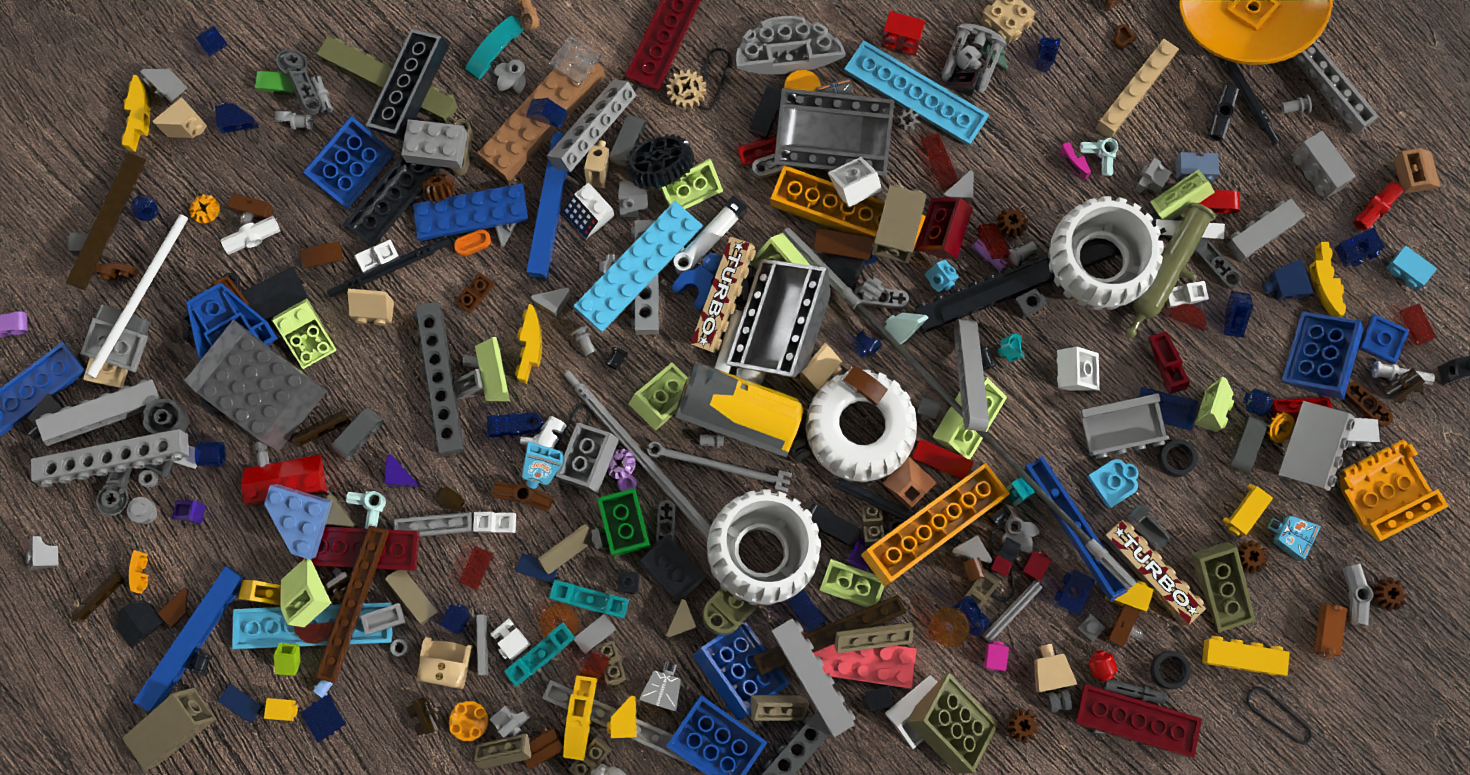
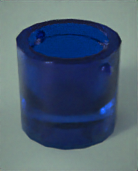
(211, 41)
(210, 454)

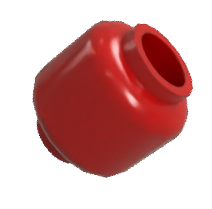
(1102, 665)

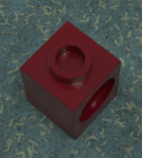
(1036, 565)

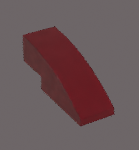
(1168, 362)

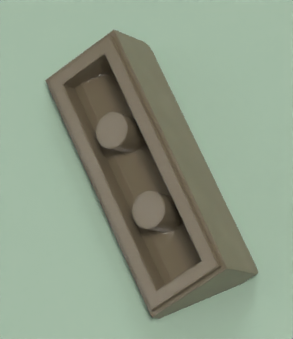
(566, 549)
(411, 596)
(778, 708)
(502, 751)

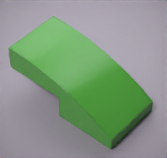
(273, 81)

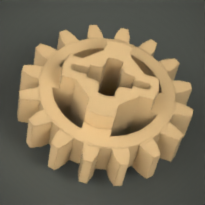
(683, 82)

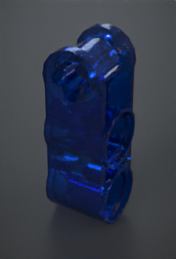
(513, 424)

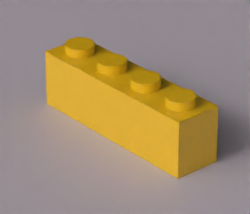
(1245, 657)

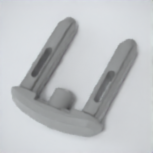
(981, 35)

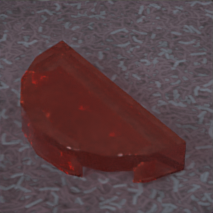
(1189, 315)
(314, 633)

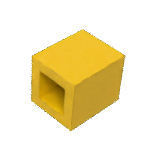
(280, 709)

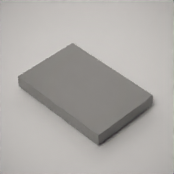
(125, 352)

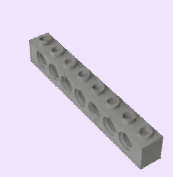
(43, 467)

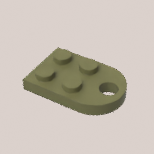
(728, 610)

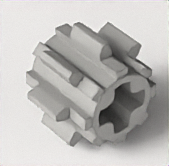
(913, 116)
(872, 289)

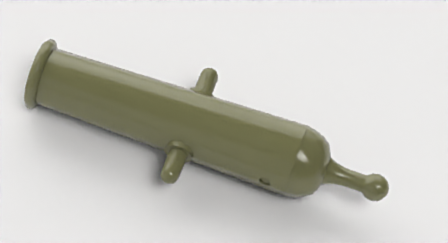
(1173, 265)

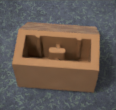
(1416, 170)

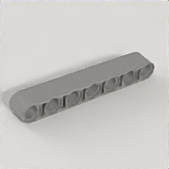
(971, 375)

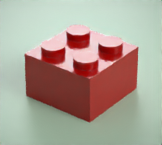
(902, 33)

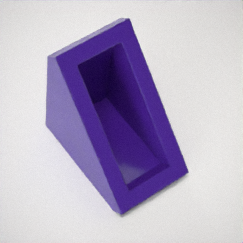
(396, 475)
(188, 511)
(855, 558)

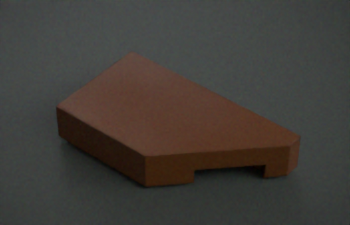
(175, 609)

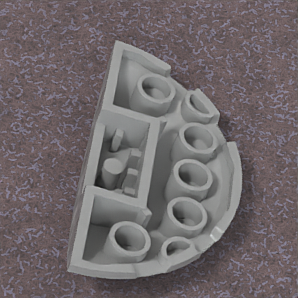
(786, 46)

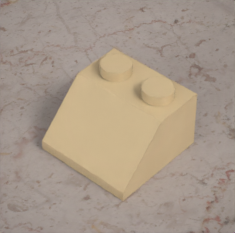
(180, 121)
(370, 306)
(821, 368)

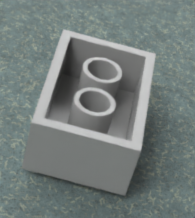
(434, 144)
(1323, 165)
(587, 457)

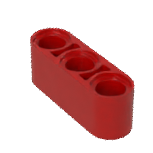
(1223, 202)

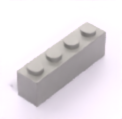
(1265, 230)

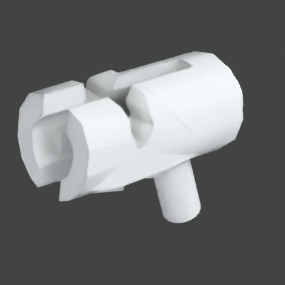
(547, 437)

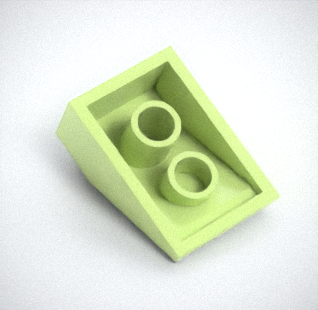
(660, 396)
(1214, 406)

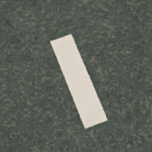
(1214, 230)

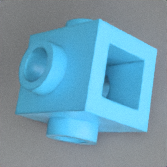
(942, 276)

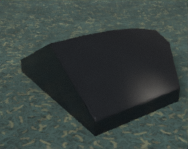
(846, 269)
(137, 622)

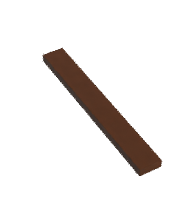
(352, 604)

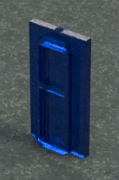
(1175, 410)

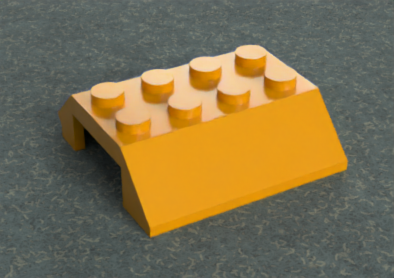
(1389, 491)

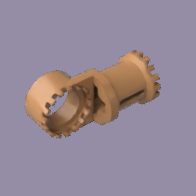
(527, 12)

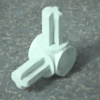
(1098, 148)
(365, 500)

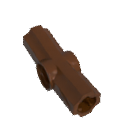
(510, 492)

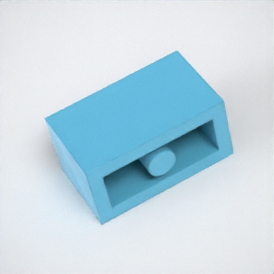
(1411, 268)

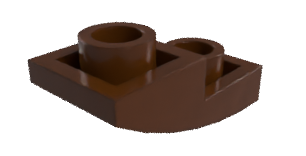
(321, 255)
(112, 270)
(475, 293)
(865, 384)

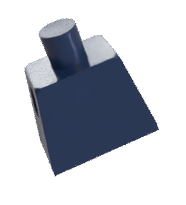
(1289, 282)

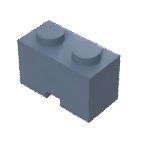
(1189, 163)

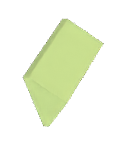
(695, 187)
(1177, 198)
(492, 370)
(852, 584)

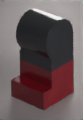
(1005, 557)

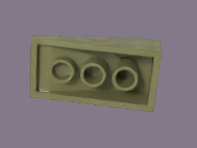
(1224, 585)

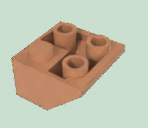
(909, 483)

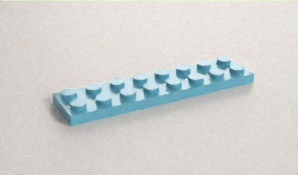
(916, 91)
(637, 266)
(267, 627)

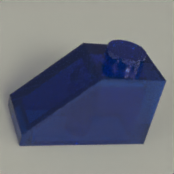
(232, 118)
(1237, 314)

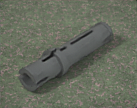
(1158, 696)

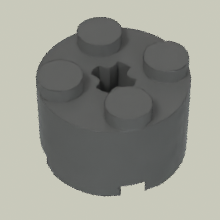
(158, 410)

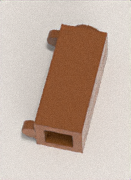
(1330, 631)

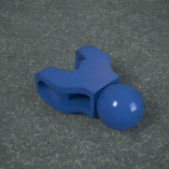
(700, 278)

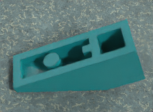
(1019, 491)

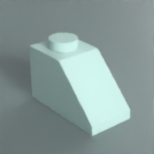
(904, 325)

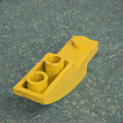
(138, 107)
(1327, 288)
(530, 336)
(578, 718)

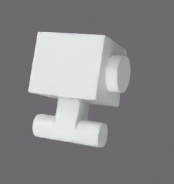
(512, 643)

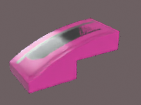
(1077, 165)

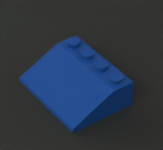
(348, 162)
(1323, 354)
(733, 672)
(716, 741)

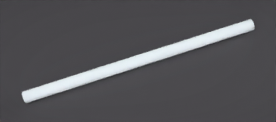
(136, 297)

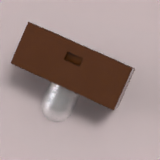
(249, 208)
(1123, 627)

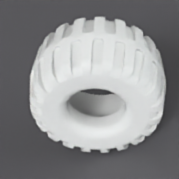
(1125, 228)
(860, 461)
(784, 520)

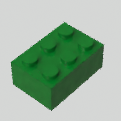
(623, 522)

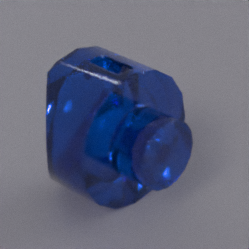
(866, 345)

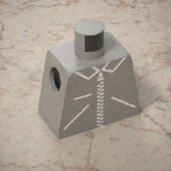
(663, 688)

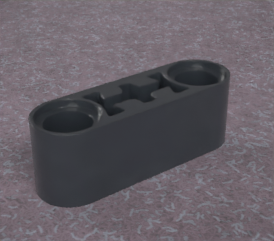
(766, 112)
(835, 526)

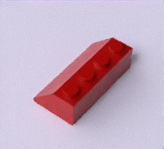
(299, 474)

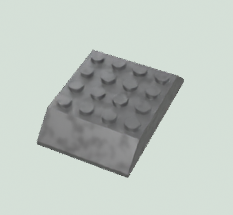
(832, 130)
(781, 318)
(255, 386)

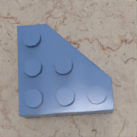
(298, 518)

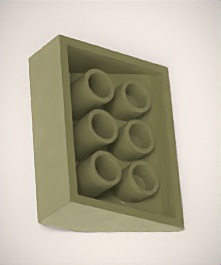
(953, 724)

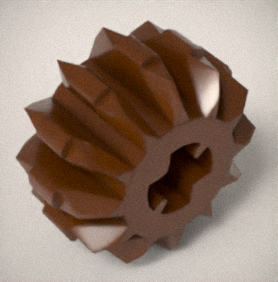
(438, 187)
(1019, 222)
(1257, 562)
(1382, 594)
(1017, 728)

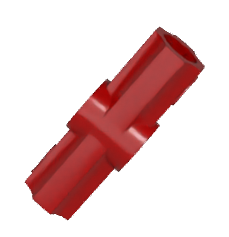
(1378, 206)

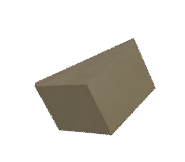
(338, 515)
(682, 621)

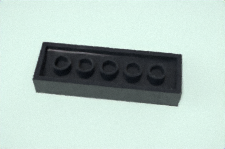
(408, 83)
(388, 200)

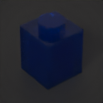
(455, 618)

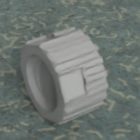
(143, 474)
(405, 650)

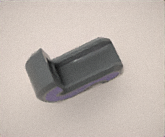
(1148, 527)

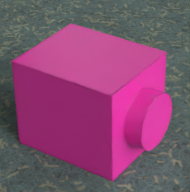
(996, 656)

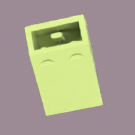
(304, 333)
(302, 595)

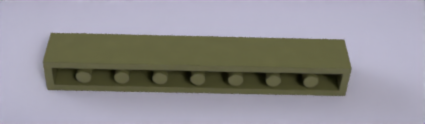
(375, 74)

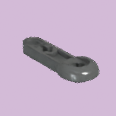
(298, 78)
(1210, 256)
(115, 487)

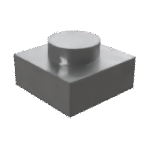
(599, 539)
(1090, 628)

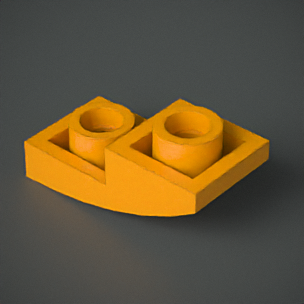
(138, 580)

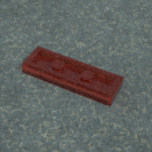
(940, 161)

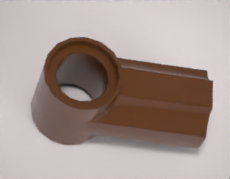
(973, 569)

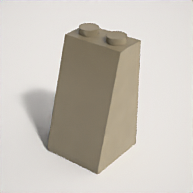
(899, 223)
(168, 727)

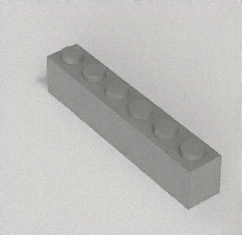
(97, 412)
(812, 677)

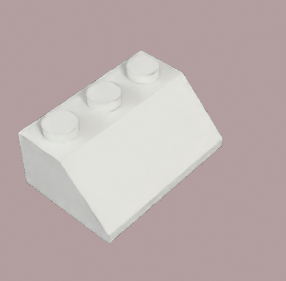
(902, 710)

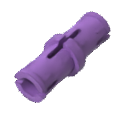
(981, 249)

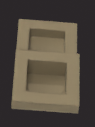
(983, 588)

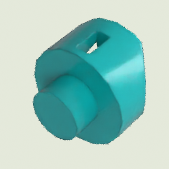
(1011, 348)

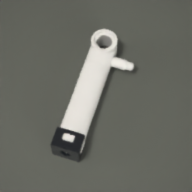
(710, 235)

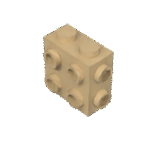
(1008, 18)

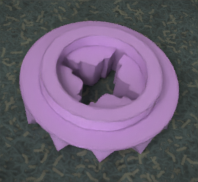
(628, 462)

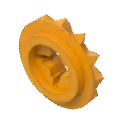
(212, 209)
(1287, 425)

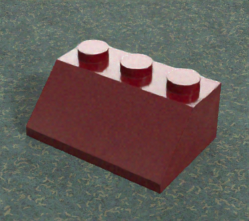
(944, 227)

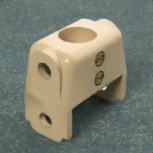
(444, 663)

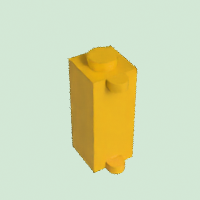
(1248, 511)

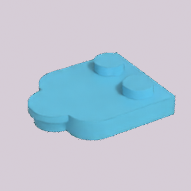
(1114, 481)

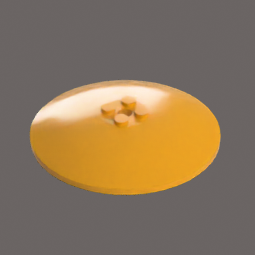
(1255, 37)

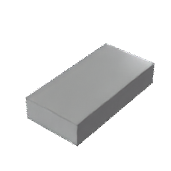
(382, 619)
(594, 634)

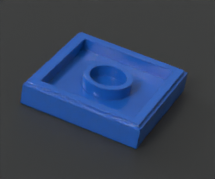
(1383, 339)

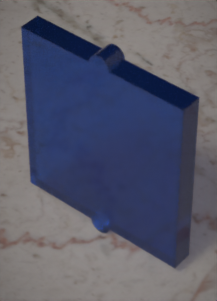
(323, 718)

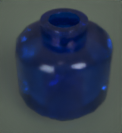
(140, 211)
(1258, 402)

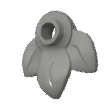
(508, 78)
(1022, 534)

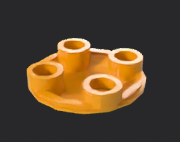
(468, 721)

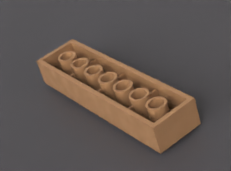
(521, 136)

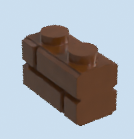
(544, 747)

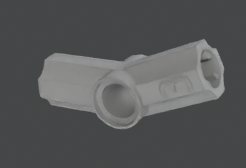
(1358, 607)

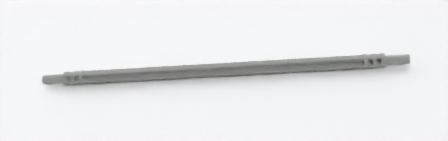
(641, 457)

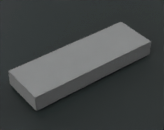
(482, 645)

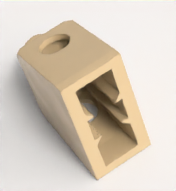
(597, 165)
(1052, 670)

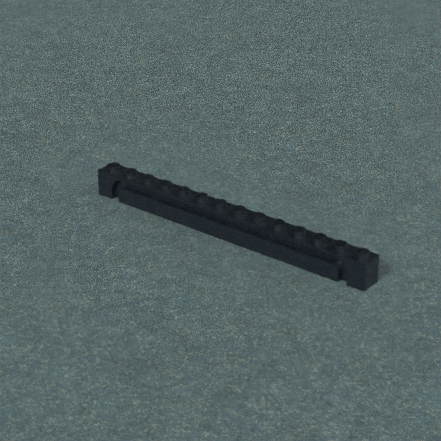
(1008, 285)

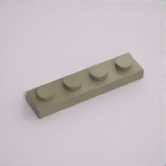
(874, 637)

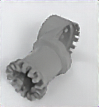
(296, 121)

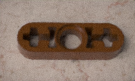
(1375, 404)

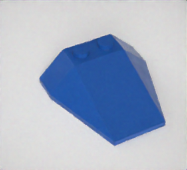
(215, 310)

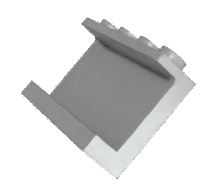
(1123, 426)
(1317, 445)

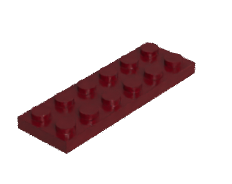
(661, 42)
(342, 546)
(1138, 721)

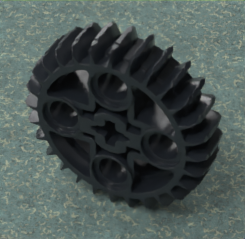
(659, 162)

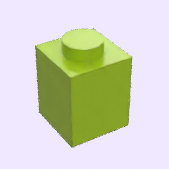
(287, 659)

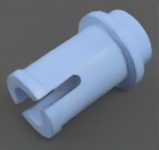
(322, 688)

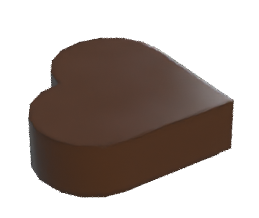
(1123, 36)

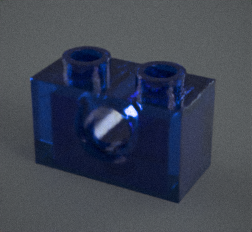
(1368, 241)
(1082, 584)
(806, 611)

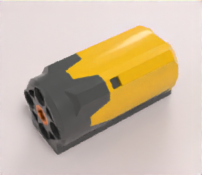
(739, 409)

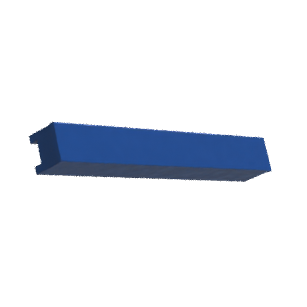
(547, 218)
(1047, 480)
(190, 640)

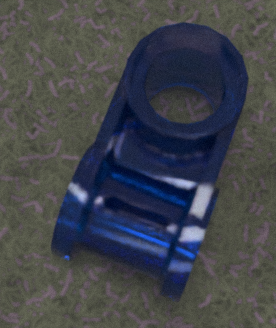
(1047, 50)
(973, 614)

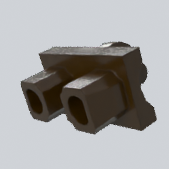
(1404, 385)
(337, 586)
(427, 715)

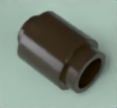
(450, 499)

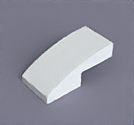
(376, 255)
(1188, 294)
(494, 522)

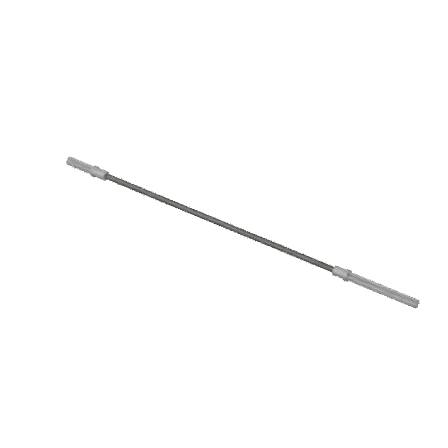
(847, 294)

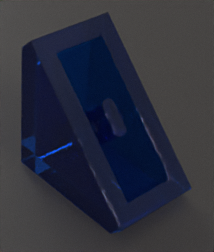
(547, 112)

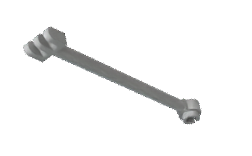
(778, 480)

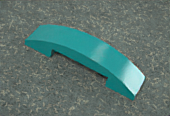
(493, 45)
(589, 599)
(540, 655)

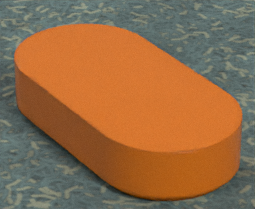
(472, 242)

